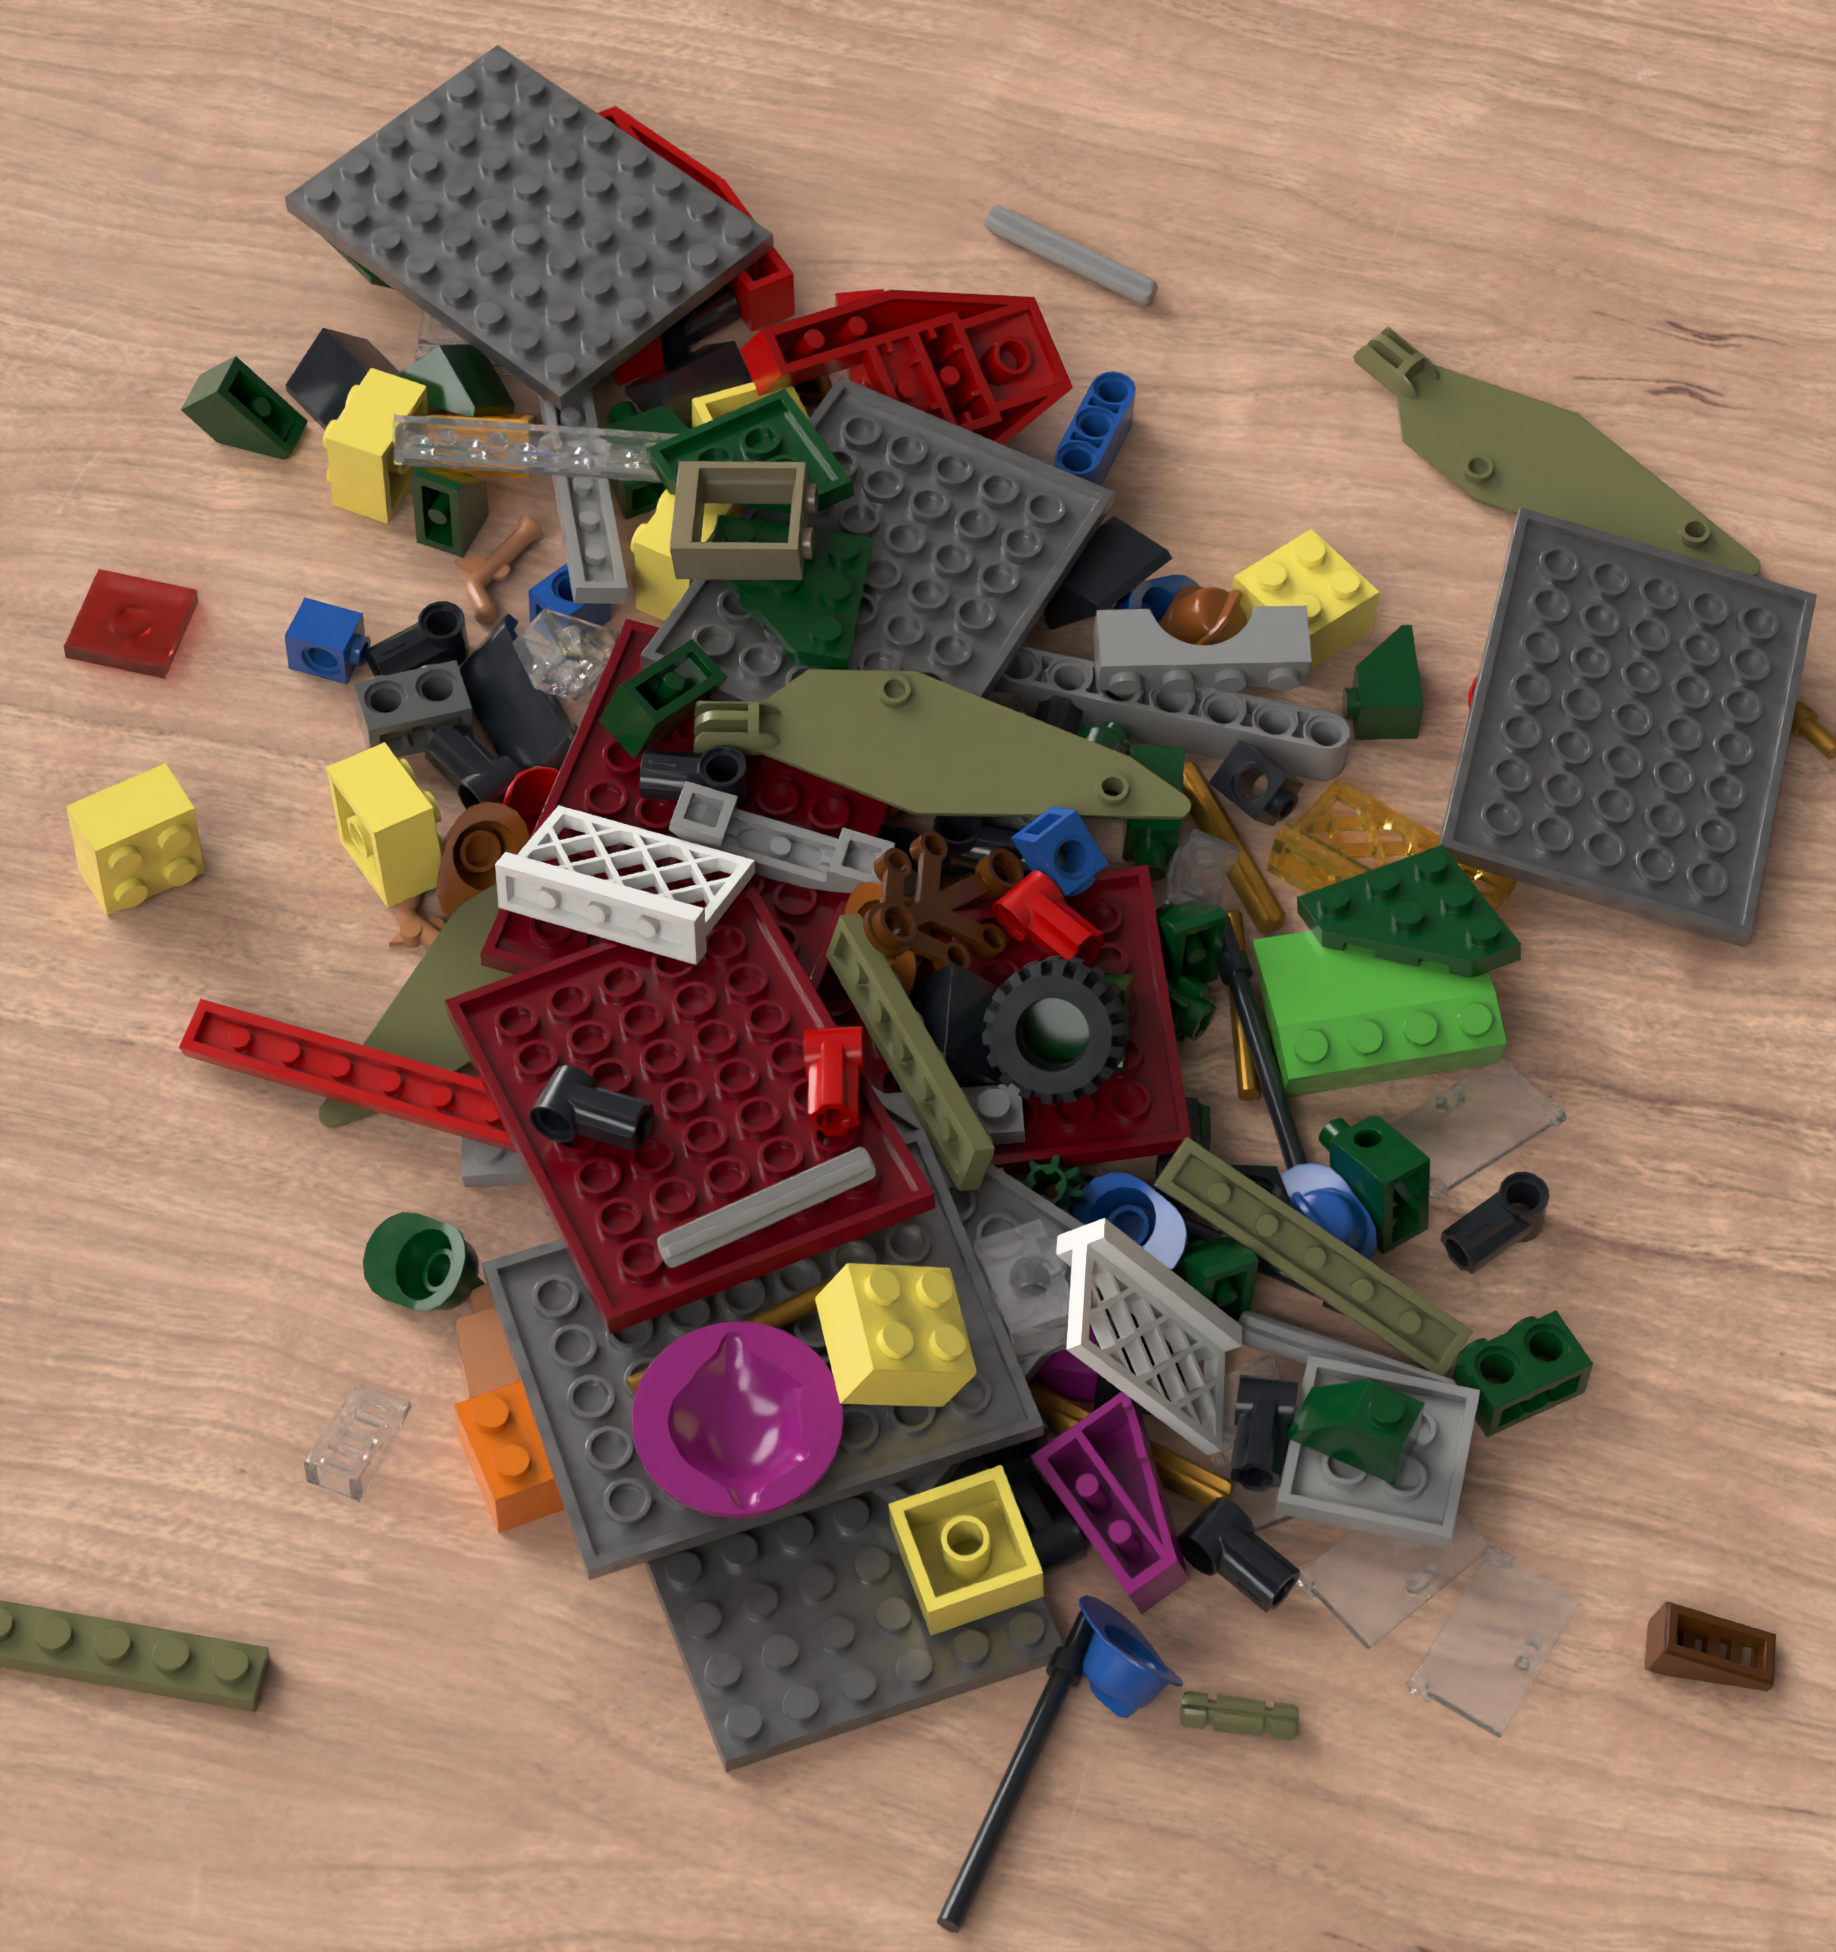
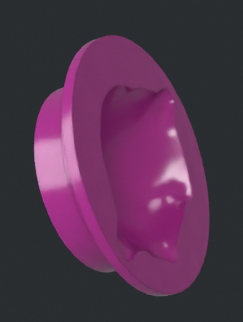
(737, 1419)

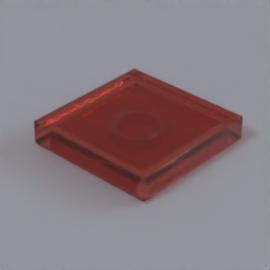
(131, 623)

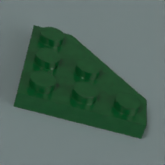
(758, 432)
(811, 615)
(1413, 913)

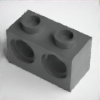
(411, 706)

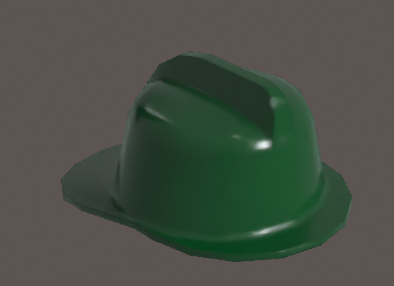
(420, 1263)

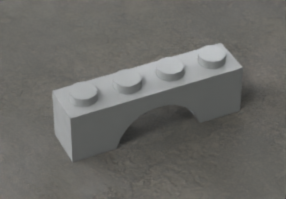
(1140, 655)

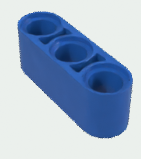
(1098, 428)

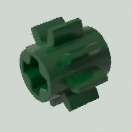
(1189, 1007)
(1049, 1174)

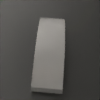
(778, 848)

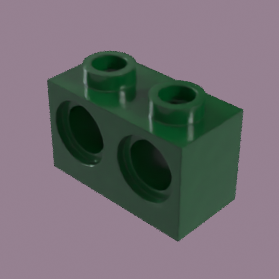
(1528, 1383)

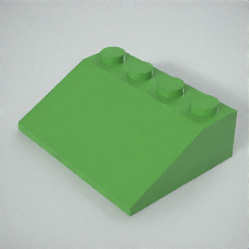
(1369, 1019)

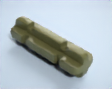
(1239, 1715)

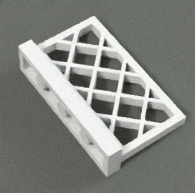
(616, 906)
(1164, 1310)

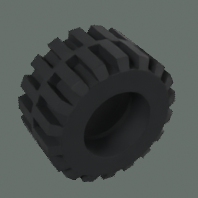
(1022, 1063)

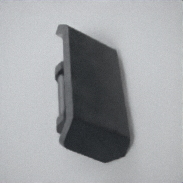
(518, 719)

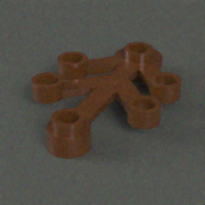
(894, 927)

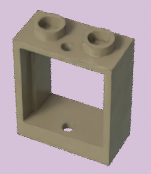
(741, 484)

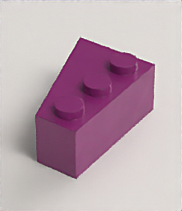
(1117, 1498)

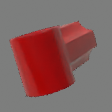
(1039, 913)
(834, 1070)

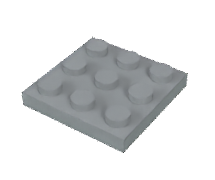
(1428, 1490)

